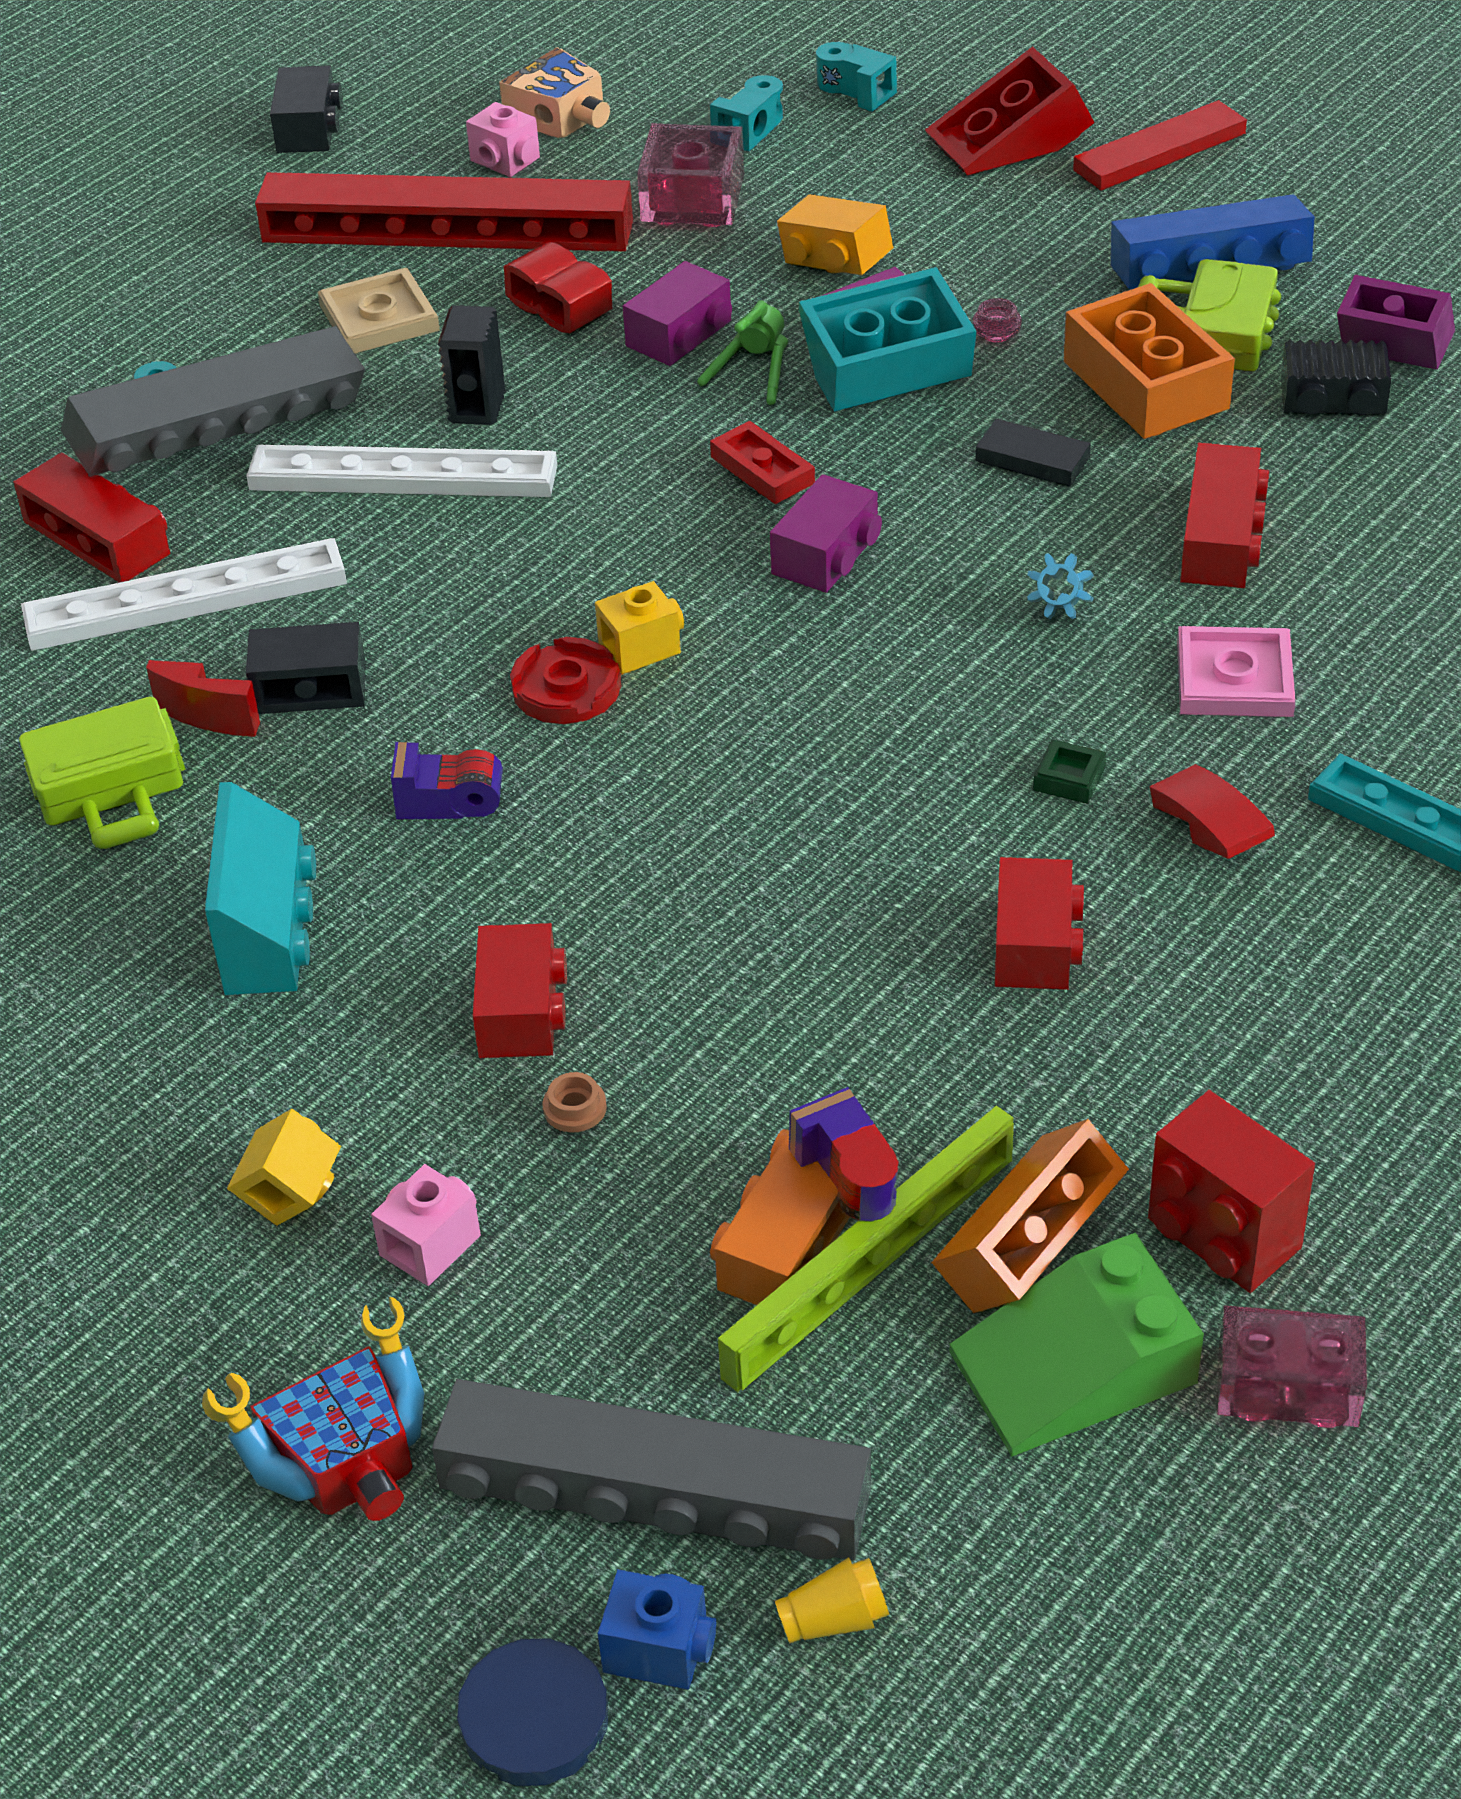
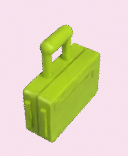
(1231, 305)
(103, 764)

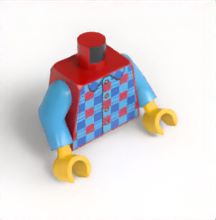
(337, 1431)

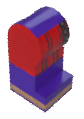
(444, 784)
(850, 1151)

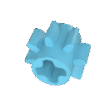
(1056, 572)

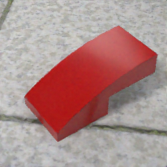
(204, 702)
(1216, 811)

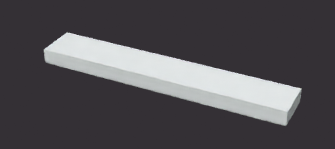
(402, 470)
(183, 594)

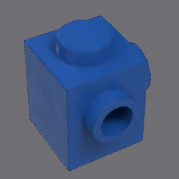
(655, 1629)

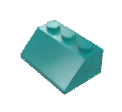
(887, 338)
(258, 894)

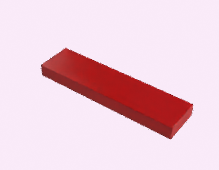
(1159, 145)

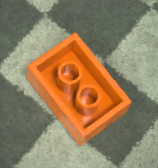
(1148, 360)

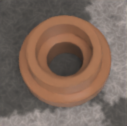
(574, 1102)

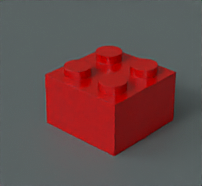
(1230, 1191)

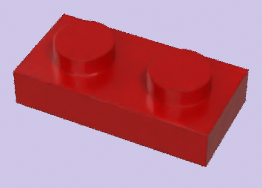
(762, 462)

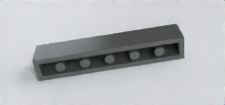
(211, 400)
(654, 1469)

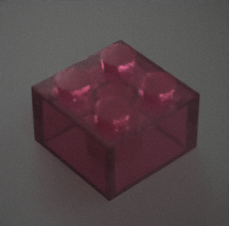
(691, 174)

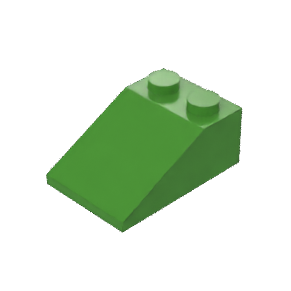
(1081, 1347)

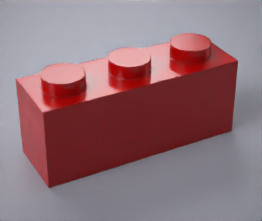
(1224, 515)
(92, 518)

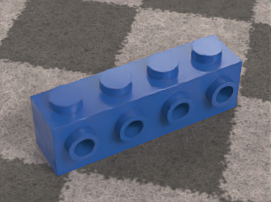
(1252, 232)

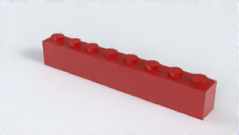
(444, 211)

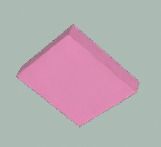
(1235, 671)

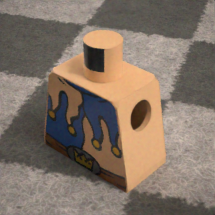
(558, 93)

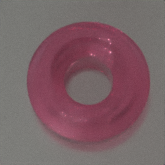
(997, 320)

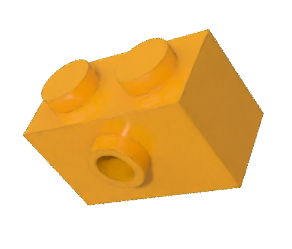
(835, 234)

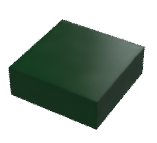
(1069, 771)

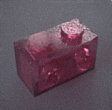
(1292, 1366)

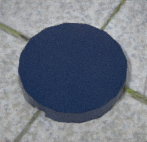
(532, 1711)

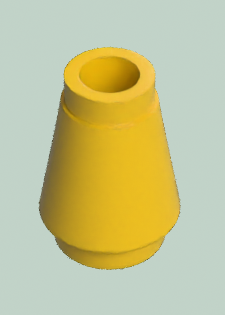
(833, 1603)

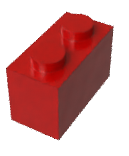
(1035, 923)
(517, 990)

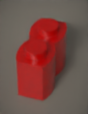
(558, 287)

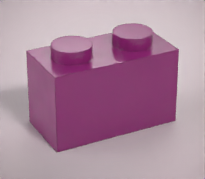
(677, 313)
(1408, 318)
(824, 533)

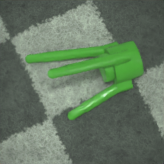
(757, 333)

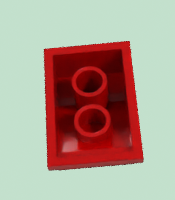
(1013, 117)

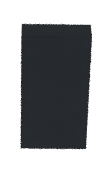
(1033, 452)

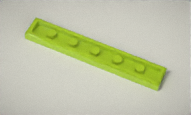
(864, 1251)

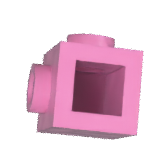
(503, 139)
(426, 1224)

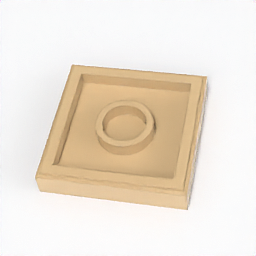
(379, 310)

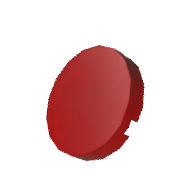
(565, 681)

